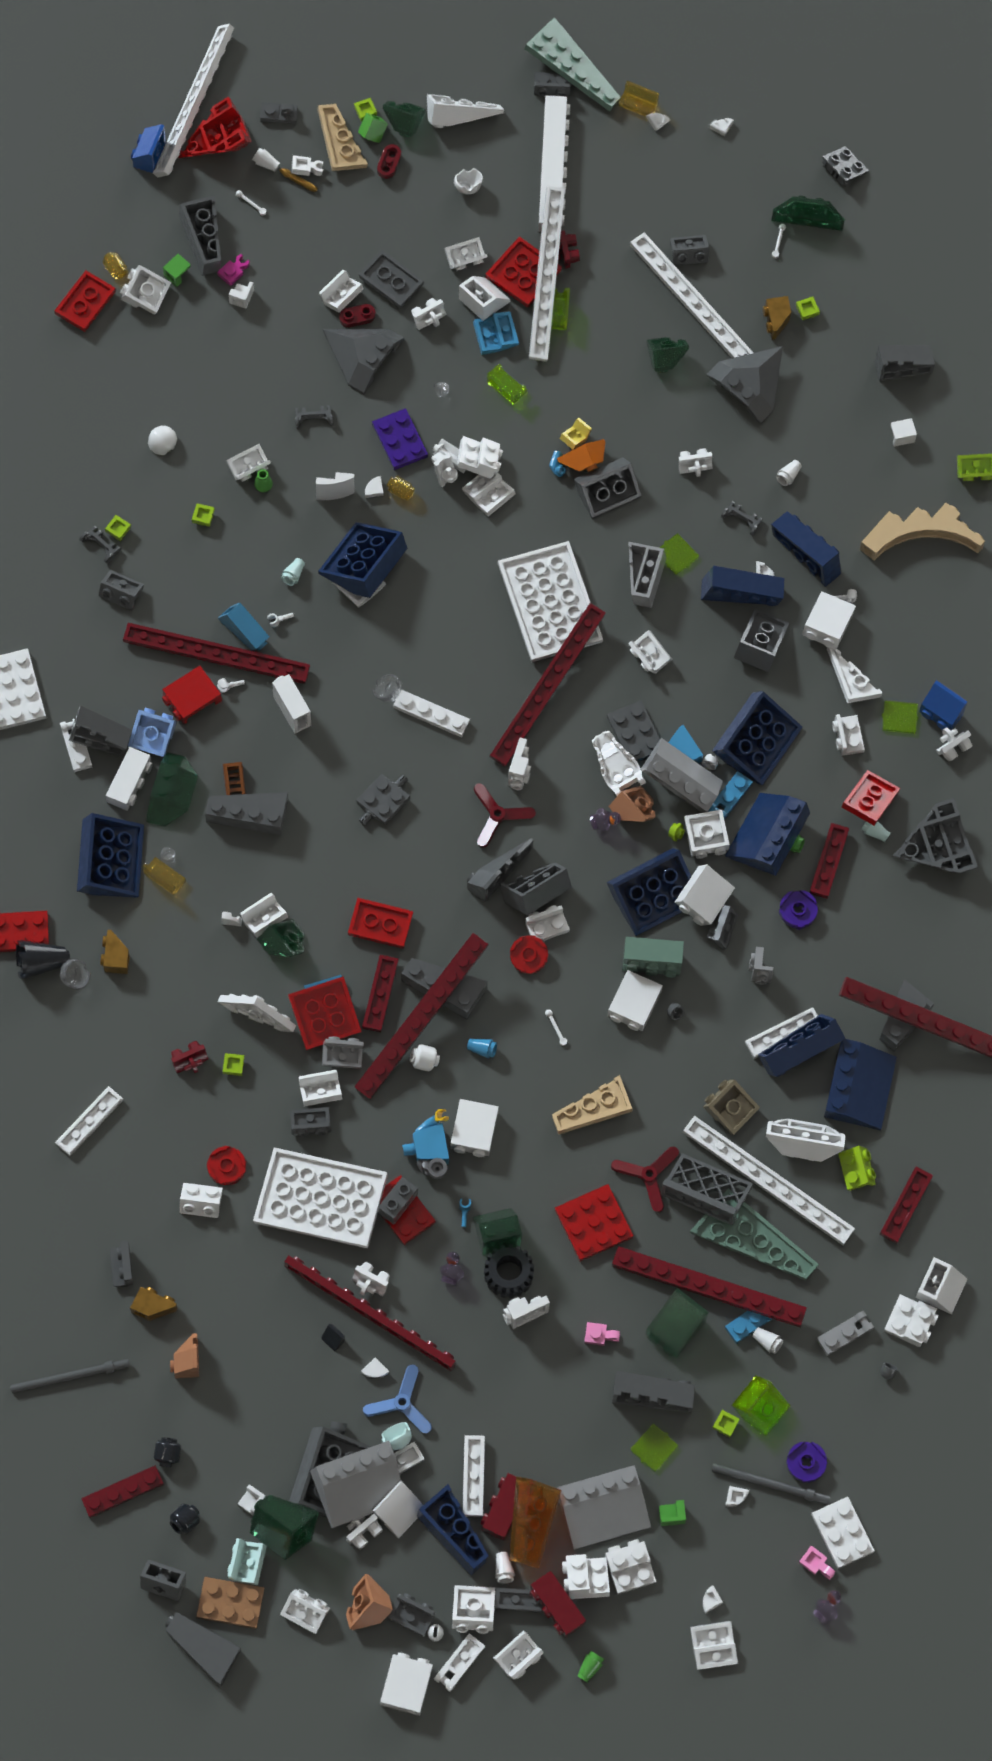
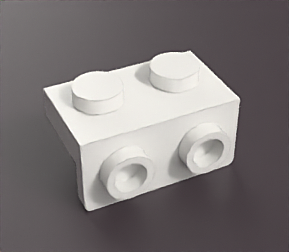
(464, 253)
(340, 291)
(248, 462)
(650, 652)
(263, 914)
(320, 1088)
(200, 1200)
(518, 1656)

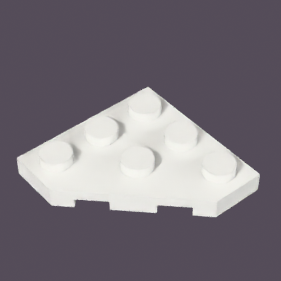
(257, 1011)

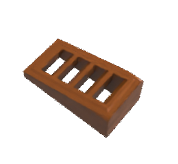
(234, 766)

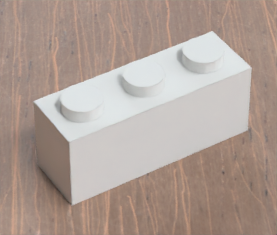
(129, 779)

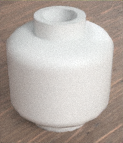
(424, 1057)

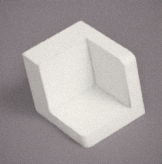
(241, 295)
(903, 432)
(250, 1498)

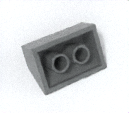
(608, 487)

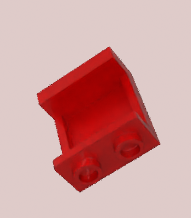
(190, 694)

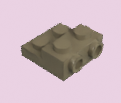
(731, 1106)

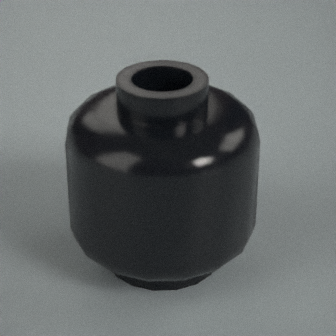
(167, 1452)
(184, 1518)

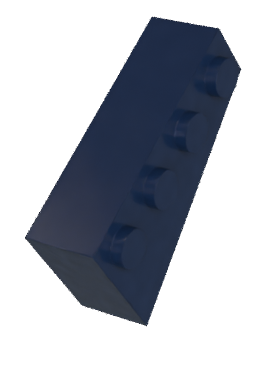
(808, 547)
(741, 587)
(801, 1045)
(453, 1529)

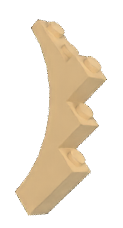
(919, 524)

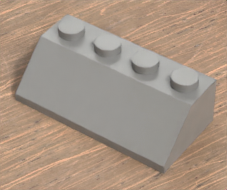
(682, 776)

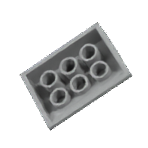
(356, 1483)
(604, 1507)

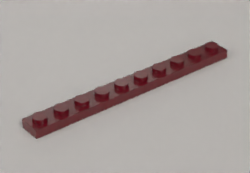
(215, 653)
(547, 684)
(421, 1016)
(916, 1016)
(709, 1286)
(376, 1316)

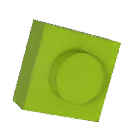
(363, 107)
(807, 308)
(203, 515)
(118, 528)
(233, 1064)
(726, 1423)

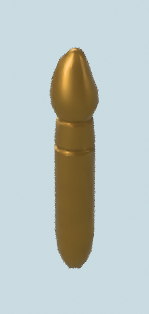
(297, 179)

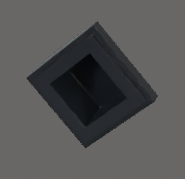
(333, 1337)

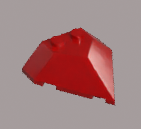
(219, 133)

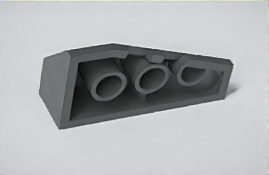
(488, 877)

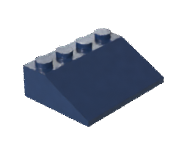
(364, 558)
(757, 737)
(769, 832)
(110, 856)
(650, 890)
(860, 1085)

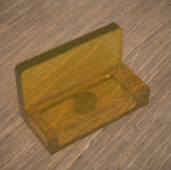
(639, 99)
(164, 875)

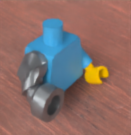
(430, 1146)

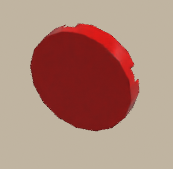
(529, 954)
(226, 1165)

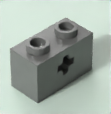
(398, 1200)
(163, 1580)

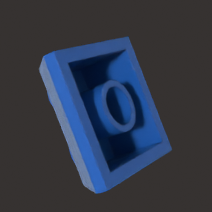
(149, 148)
(943, 706)

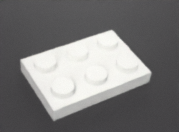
(842, 1532)

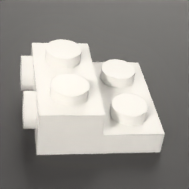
(145, 289)
(479, 456)
(519, 770)
(707, 833)
(520, 1312)
(911, 1320)
(630, 1566)
(586, 1577)
(473, 1609)

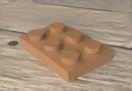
(230, 1602)

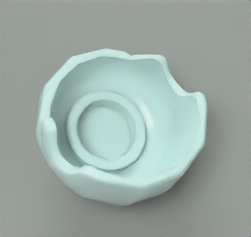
(398, 1435)

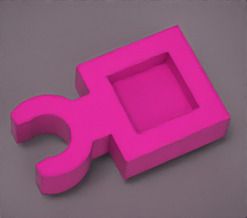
(233, 271)

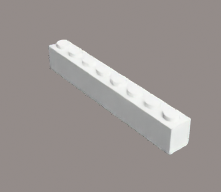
(553, 148)

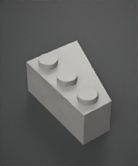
(645, 572)

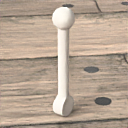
(262, 211)
(775, 254)
(563, 1041)

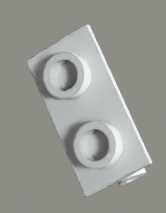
(445, 448)

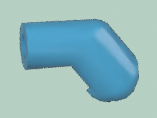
(555, 466)

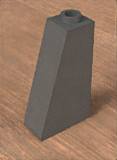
(204, 1647)

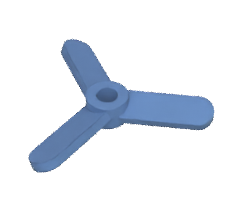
(404, 1394)

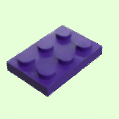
(399, 439)

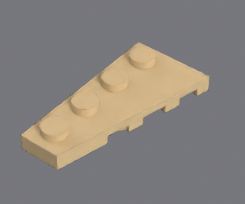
(339, 141)
(598, 1106)

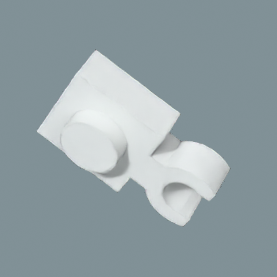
(304, 166)

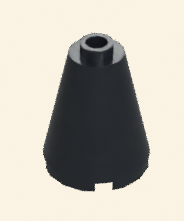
(39, 958)

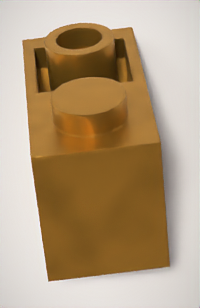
(777, 313)
(116, 954)
(151, 1305)

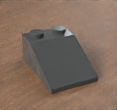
(761, 640)

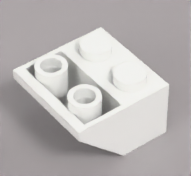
(482, 296)
(941, 1286)

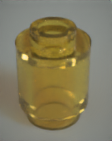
(115, 265)
(400, 488)

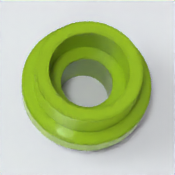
(676, 831)

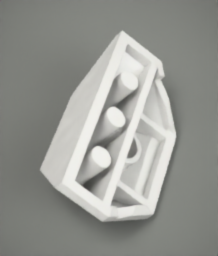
(805, 1139)

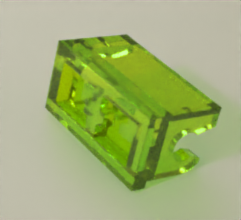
(560, 309)
(505, 384)

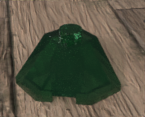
(404, 117)
(666, 353)
(283, 939)

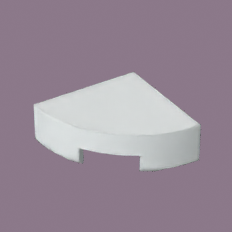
(657, 120)
(721, 126)
(374, 488)
(761, 568)
(227, 919)
(374, 1369)
(736, 1496)
(711, 1600)

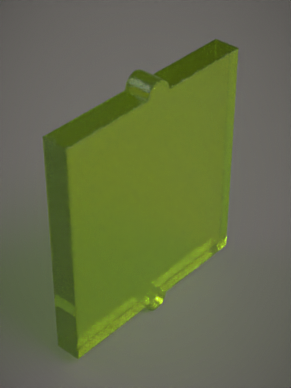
(678, 554)
(899, 717)
(654, 1447)

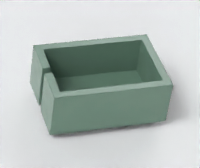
(653, 956)

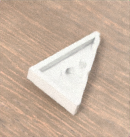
(852, 681)

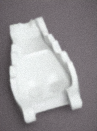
(616, 764)

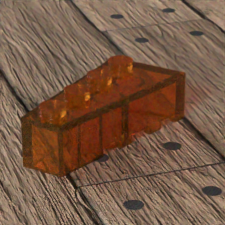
(532, 1520)

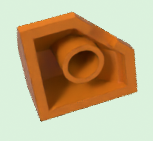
(585, 457)

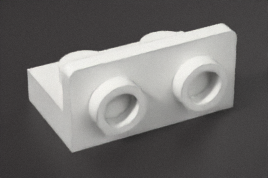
(848, 734)
(547, 923)
(305, 1610)

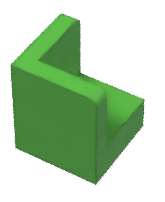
(372, 127)
(175, 268)
(673, 1513)

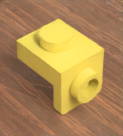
(576, 434)

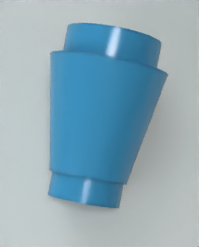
(483, 1047)

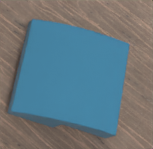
(496, 333)

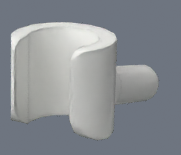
(850, 597)
(279, 618)
(224, 686)

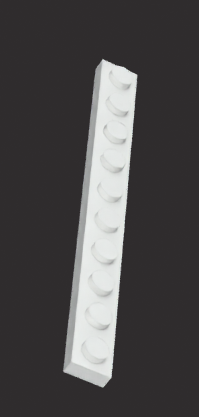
(193, 100)
(546, 273)
(689, 296)
(768, 1180)

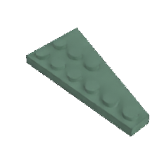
(561, 54)
(756, 1239)

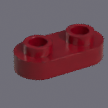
(387, 162)
(357, 316)

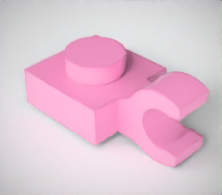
(597, 1334)
(815, 1561)

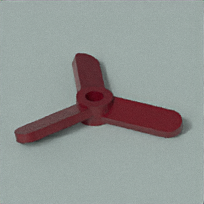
(494, 821)
(651, 1182)

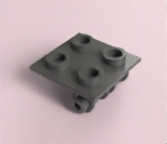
(843, 165)

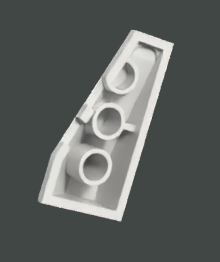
(448, 112)

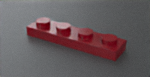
(829, 860)
(380, 993)
(906, 1205)
(122, 1491)

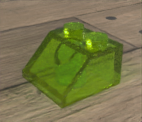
(761, 1404)

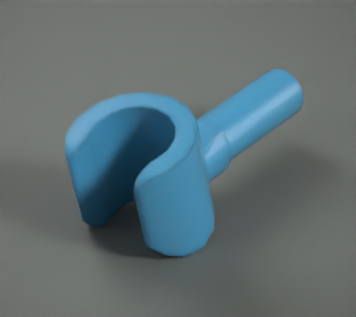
(464, 1209)

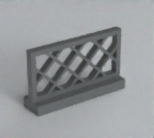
(699, 1199)

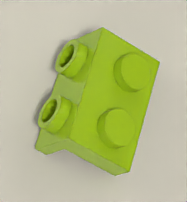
(974, 466)
(857, 1167)

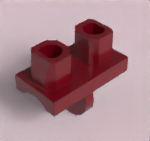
(569, 256)
(189, 1059)

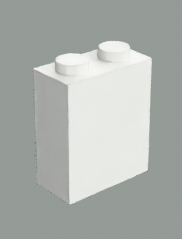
(828, 620)
(291, 703)
(704, 895)
(634, 1001)
(474, 1128)
(406, 1684)

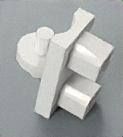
(430, 314)
(696, 462)
(444, 468)
(961, 740)
(370, 1282)
(356, 1536)

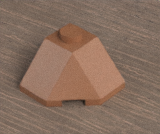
(634, 805)
(186, 1359)
(369, 1605)

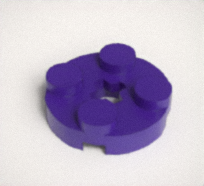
(797, 899)
(808, 1450)

